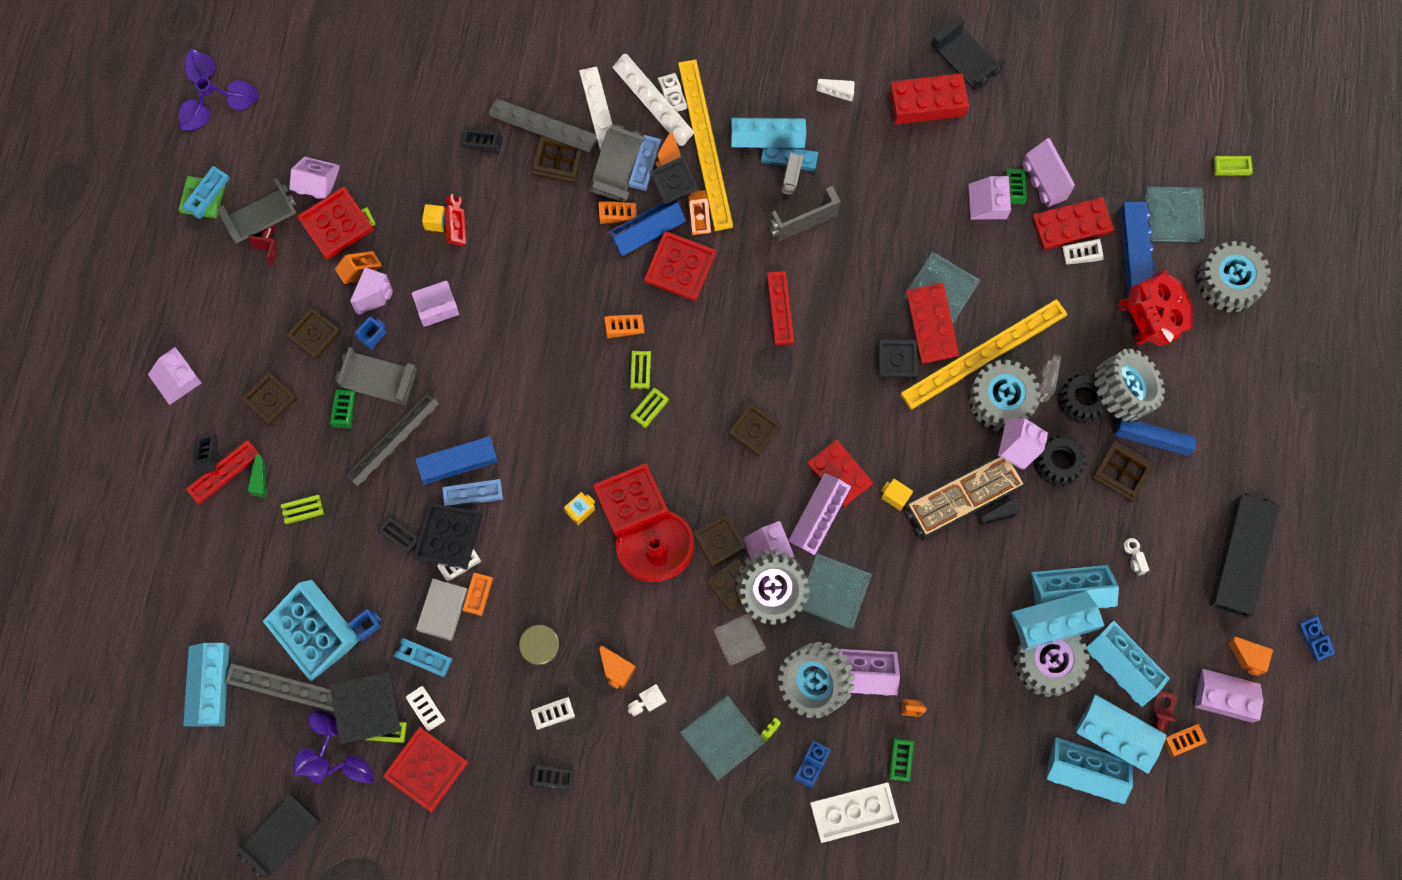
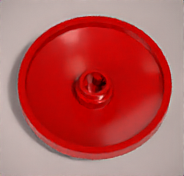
(656, 548)

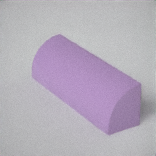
(819, 513)

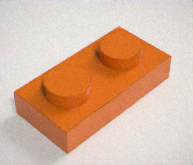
(477, 594)

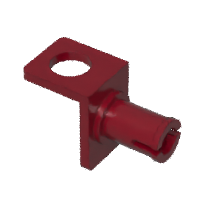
(266, 243)
(1163, 714)

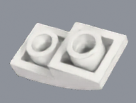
(672, 91)

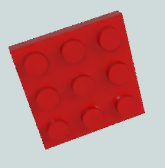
(335, 223)
(680, 266)
(630, 499)
(425, 769)

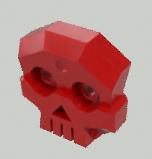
(1159, 309)

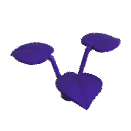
(198, 69)
(315, 767)

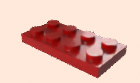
(1072, 223)
(932, 323)

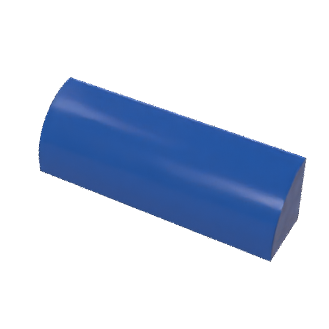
(646, 227)
(1156, 436)
(456, 460)

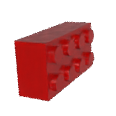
(928, 98)

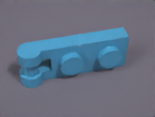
(206, 192)
(423, 658)

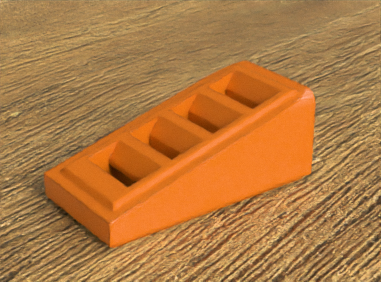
(616, 206)
(623, 332)
(912, 708)
(1171, 748)

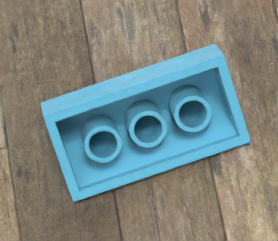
(768, 132)
(1065, 582)
(1057, 620)
(1127, 663)
(206, 685)
(1121, 733)
(1090, 771)

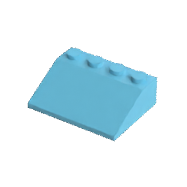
(310, 629)

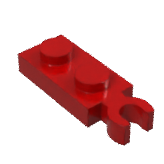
(455, 221)

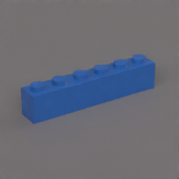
(1136, 243)

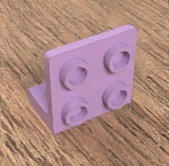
(435, 303)

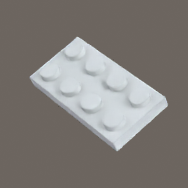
(854, 812)

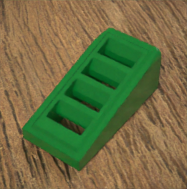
(1017, 199)
(342, 423)
(257, 482)
(894, 750)

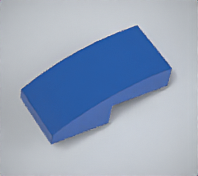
(1316, 640)
(812, 764)

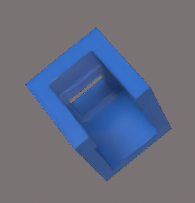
(363, 331)
(356, 624)

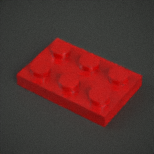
(838, 463)

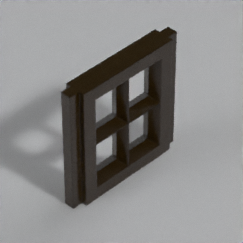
(555, 173)
(1115, 485)

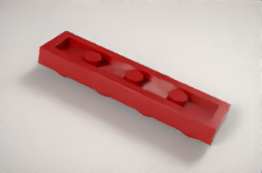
(780, 308)
(225, 471)

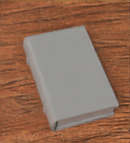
(791, 173)
(442, 609)

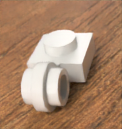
(1138, 561)
(650, 698)

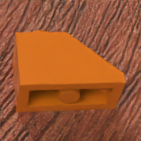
(668, 151)
(699, 212)
(353, 265)
(1251, 655)
(616, 668)

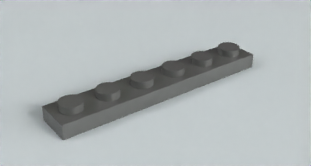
(543, 125)
(387, 444)
(280, 687)

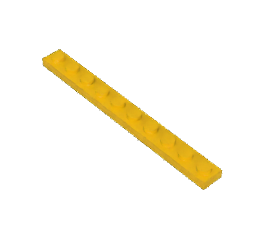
(705, 145)
(983, 354)

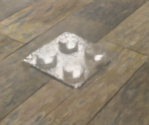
(1050, 375)
(739, 639)

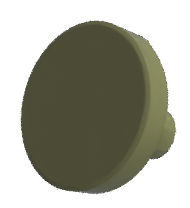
(539, 645)

